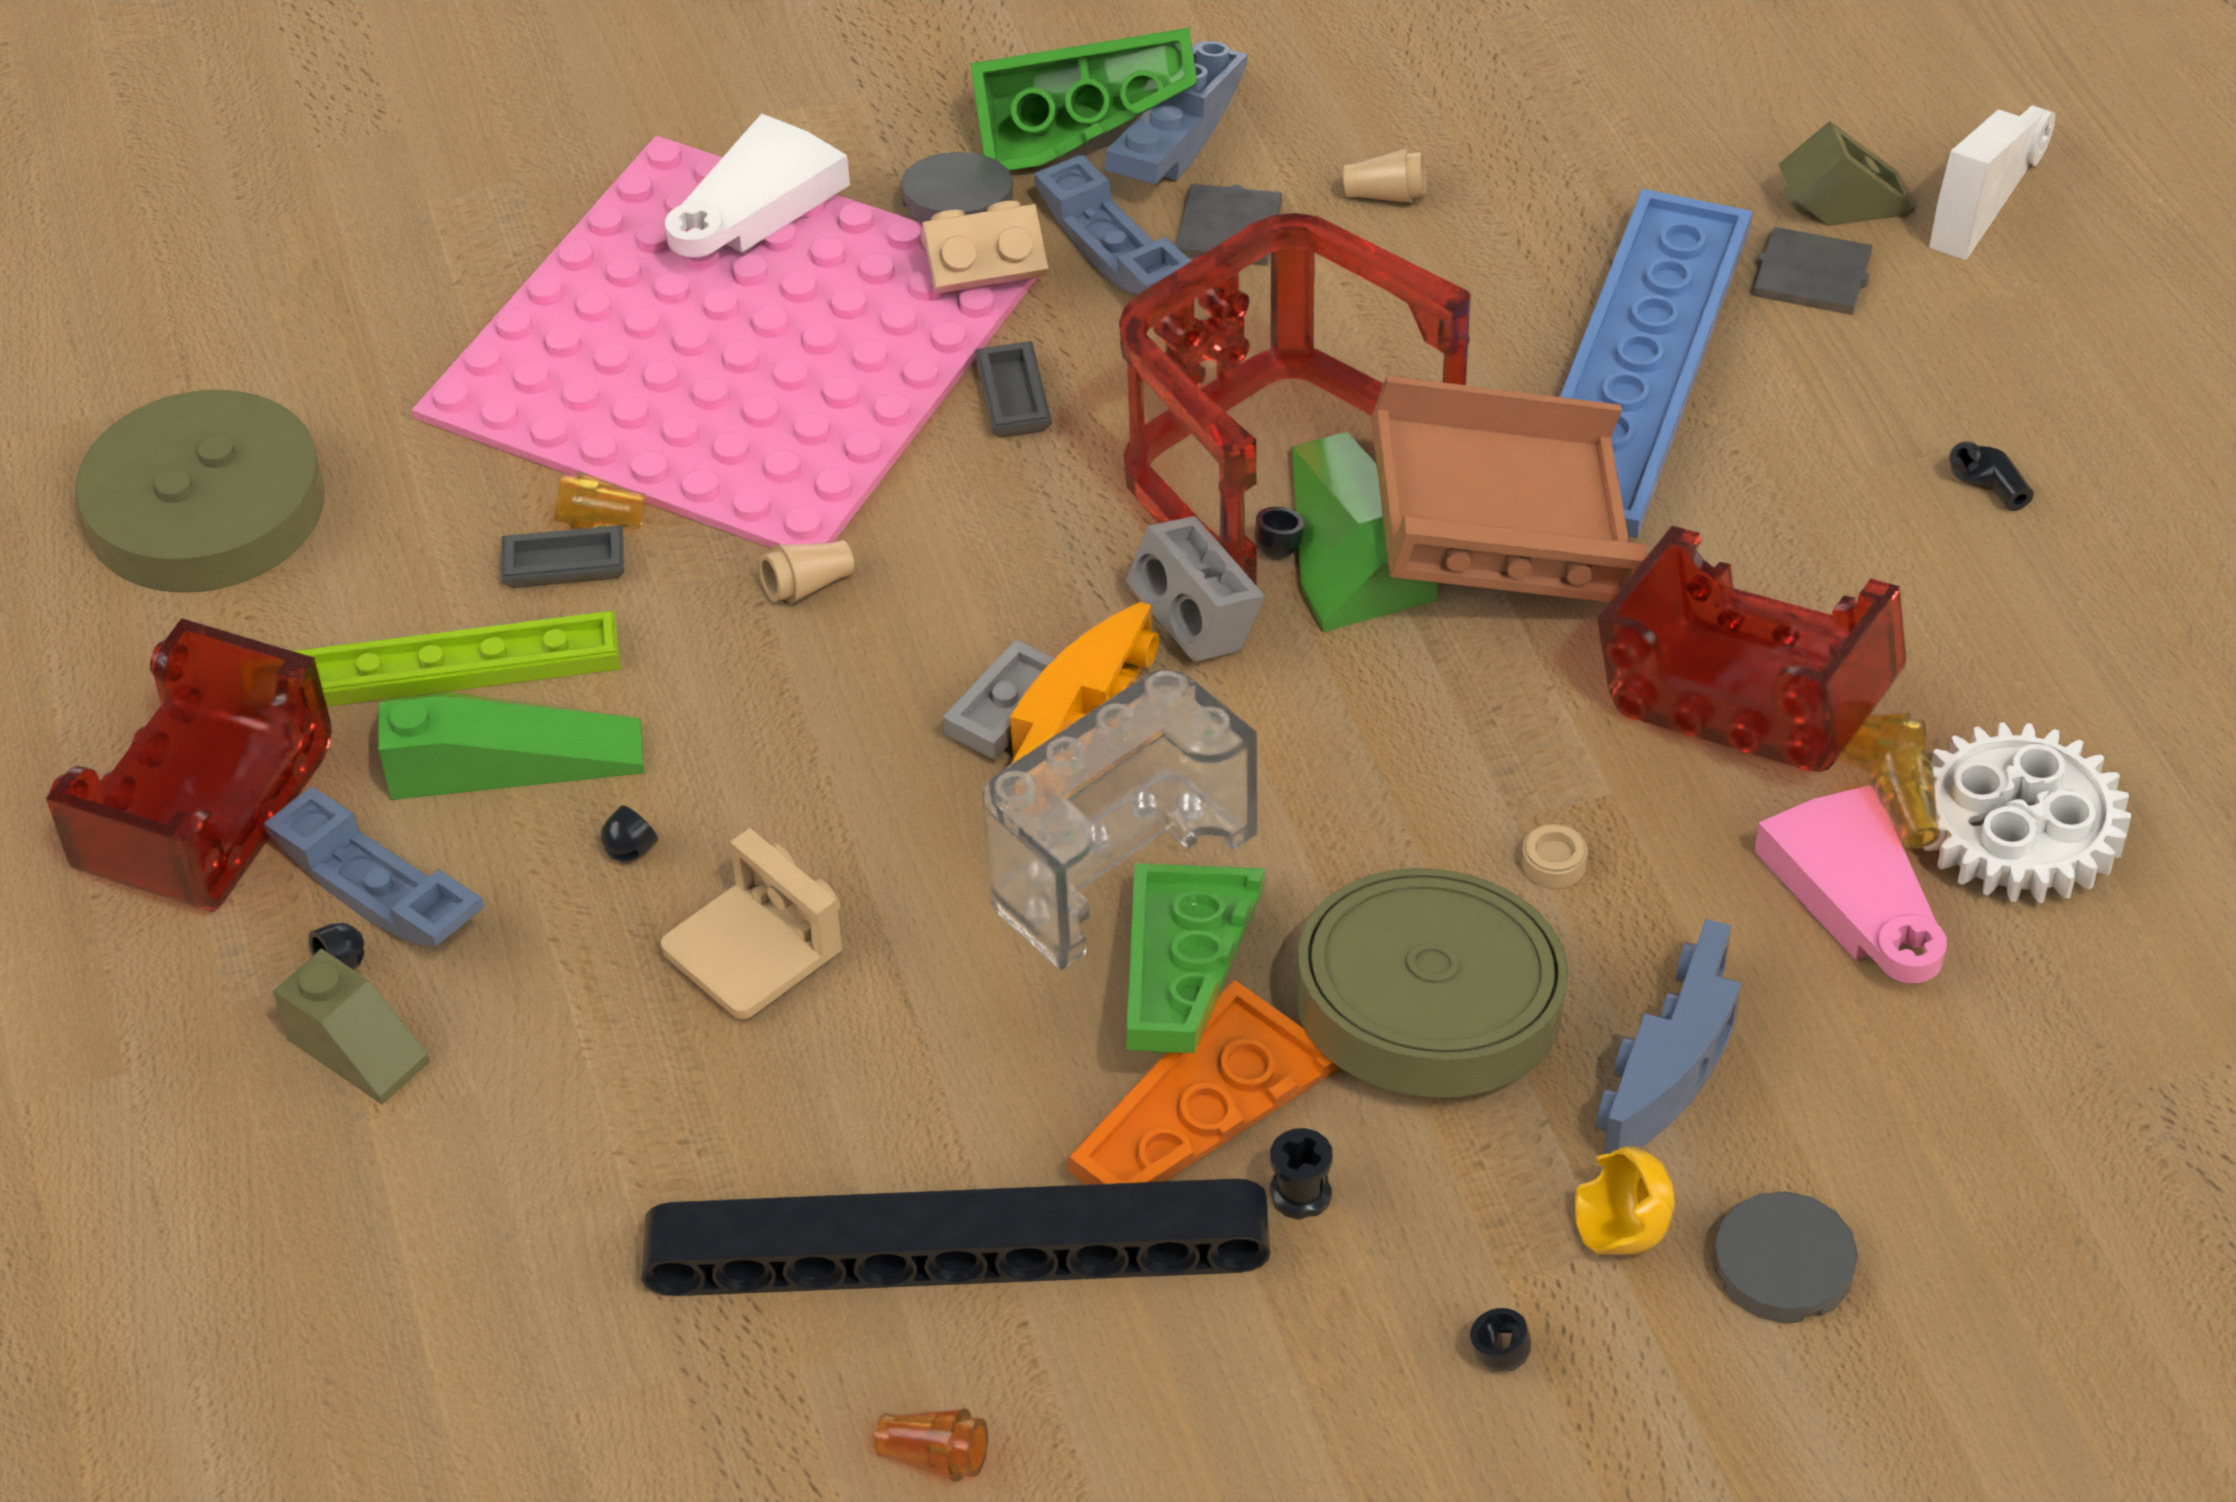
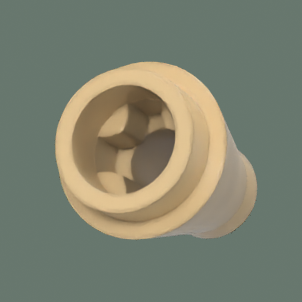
(1388, 177)
(801, 569)

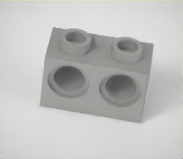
(1194, 588)

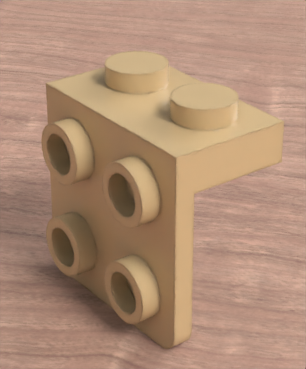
(758, 932)

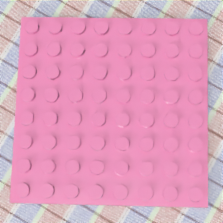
(725, 381)

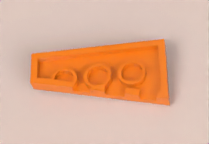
(1198, 1101)

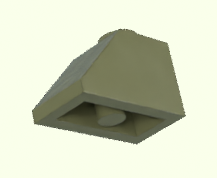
(1842, 180)
(348, 1027)

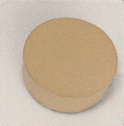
(1554, 856)

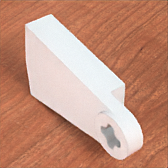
(1984, 174)
(757, 189)

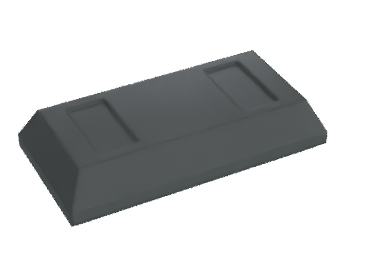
(1013, 389)
(562, 556)

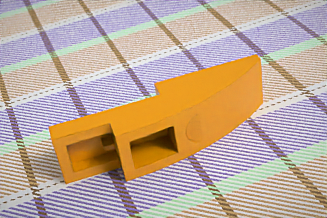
(1084, 677)

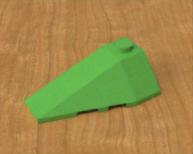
(1064, 97)
(1344, 537)
(494, 743)

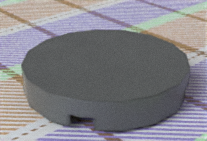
(954, 183)
(1785, 1256)

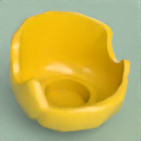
(1626, 1204)

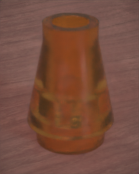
(935, 1441)

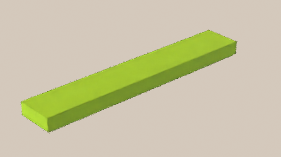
(467, 658)

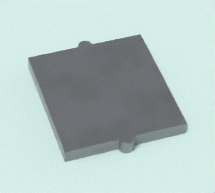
(1219, 213)
(1813, 270)

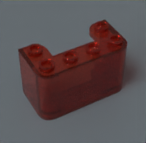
(1743, 665)
(213, 764)

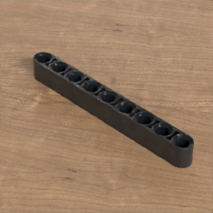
(955, 1237)

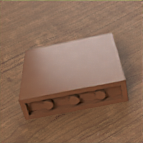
(1501, 490)

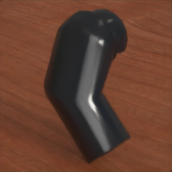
(1992, 470)

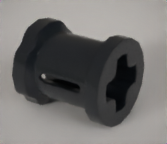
(1301, 1169)

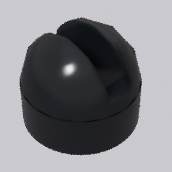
(1278, 531)
(627, 835)
(340, 941)
(1487, 1339)

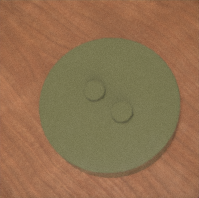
(200, 490)
(1430, 982)

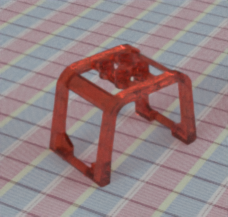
(1176, 375)

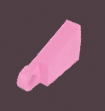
(1855, 880)

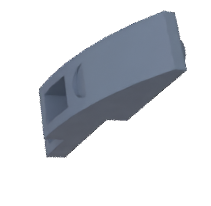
(1174, 132)
(1674, 1051)

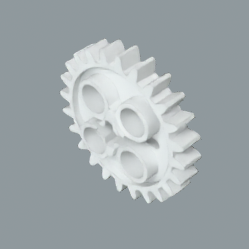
(2026, 812)

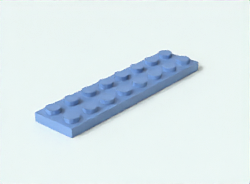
(1656, 329)

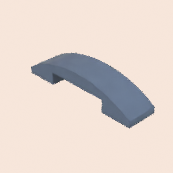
(1101, 230)
(367, 876)

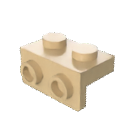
(984, 246)

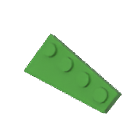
(1182, 949)

